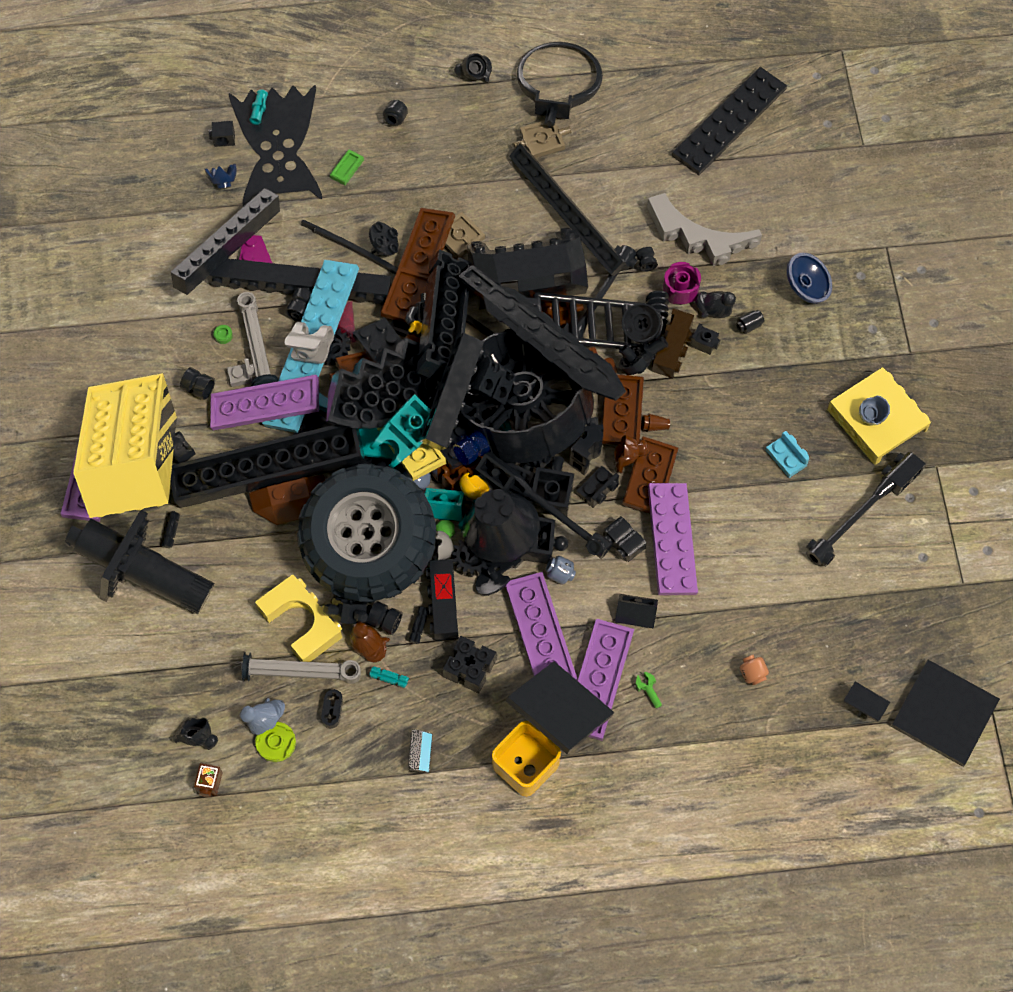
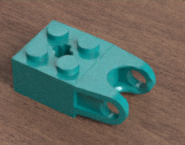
(401, 433)

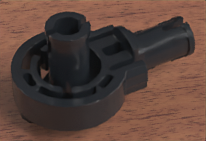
(639, 357)

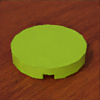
(276, 743)

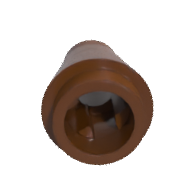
(654, 423)

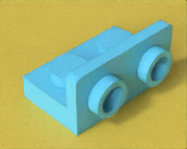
(788, 454)

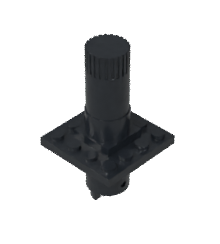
(129, 559)

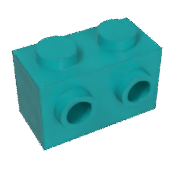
(446, 503)

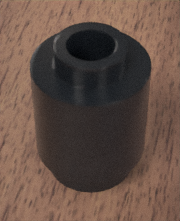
(750, 321)

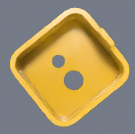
(534, 749)

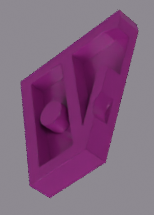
(255, 250)

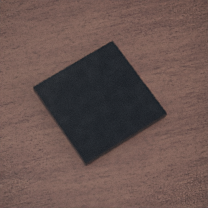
(560, 707)
(945, 713)

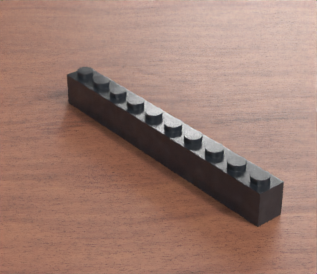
(288, 278)

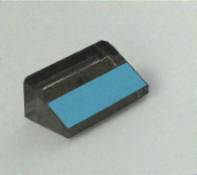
(420, 751)

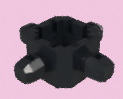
(347, 610)

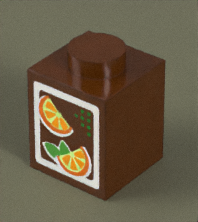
(208, 780)

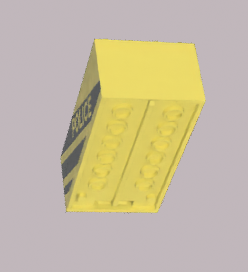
(126, 446)

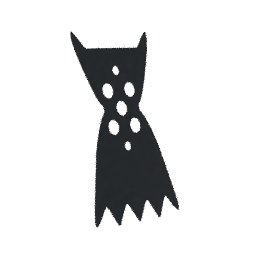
(292, 119)

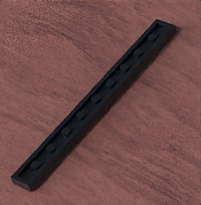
(567, 209)

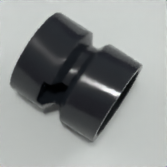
(298, 304)
(197, 383)
(382, 617)

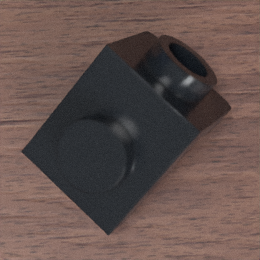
(182, 450)

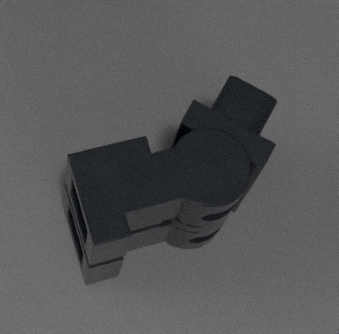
(587, 447)

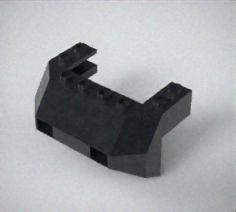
(534, 265)

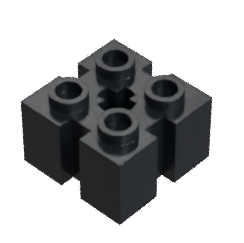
(474, 674)

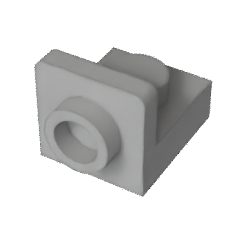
(241, 374)

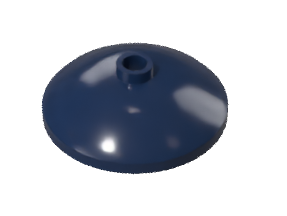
(809, 278)

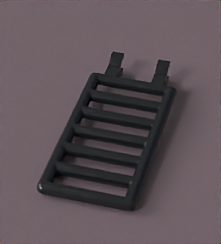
(572, 300)

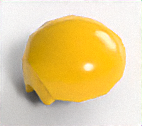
(473, 486)

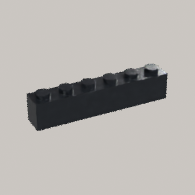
(451, 392)

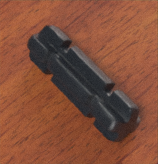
(170, 529)
(418, 625)

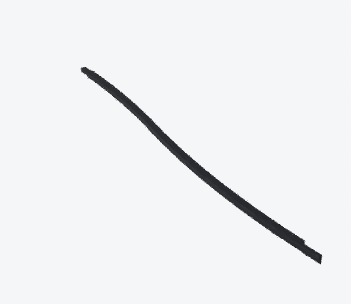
(382, 263)

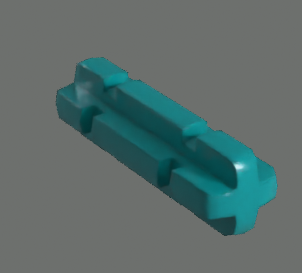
(389, 677)

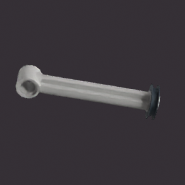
(255, 339)
(299, 669)

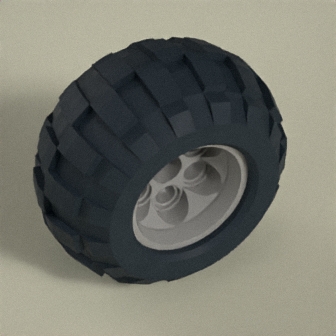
(330, 513)

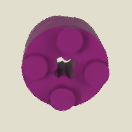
(682, 283)

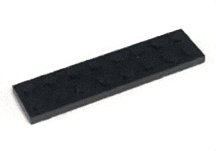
(729, 121)

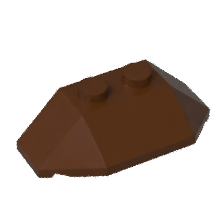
(285, 500)

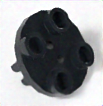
(383, 239)

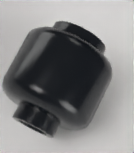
(395, 112)

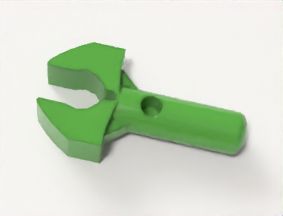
(649, 688)

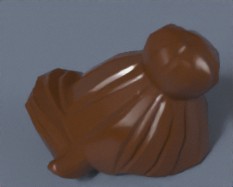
(628, 452)
(368, 642)

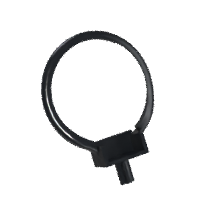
(550, 108)

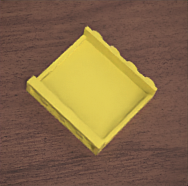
(901, 424)

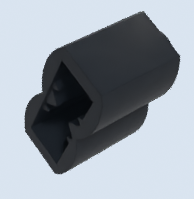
(624, 539)

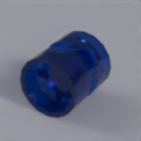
(470, 448)

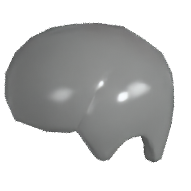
(443, 546)

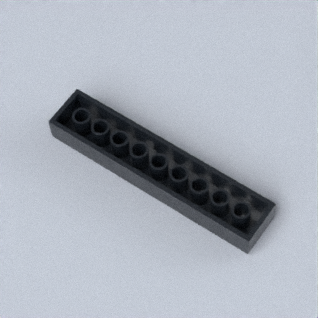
(266, 464)

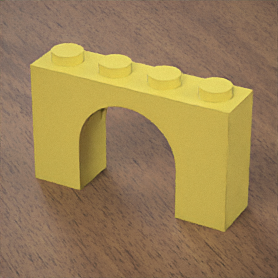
(292, 594)

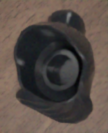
(474, 67)
(715, 304)
(196, 733)

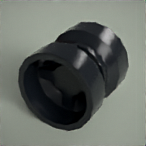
(646, 258)

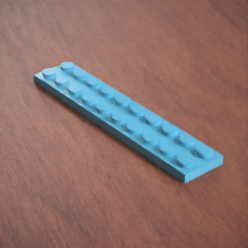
(323, 308)

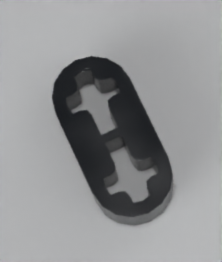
(337, 709)

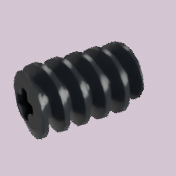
(659, 301)

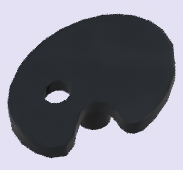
(493, 580)

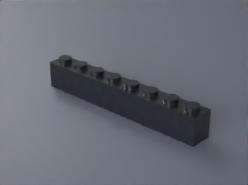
(225, 241)

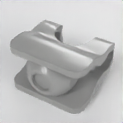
(307, 347)

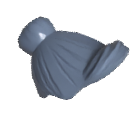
(262, 716)

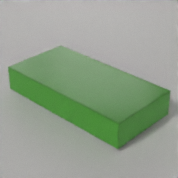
(346, 167)

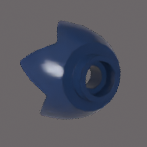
(222, 178)

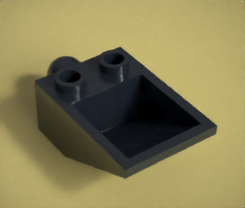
(543, 546)

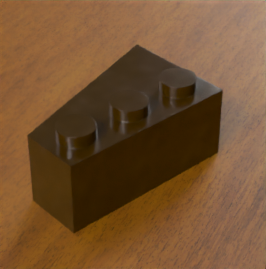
(677, 335)

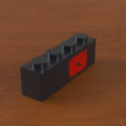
(443, 600)

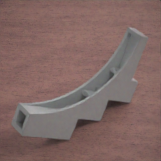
(694, 237)

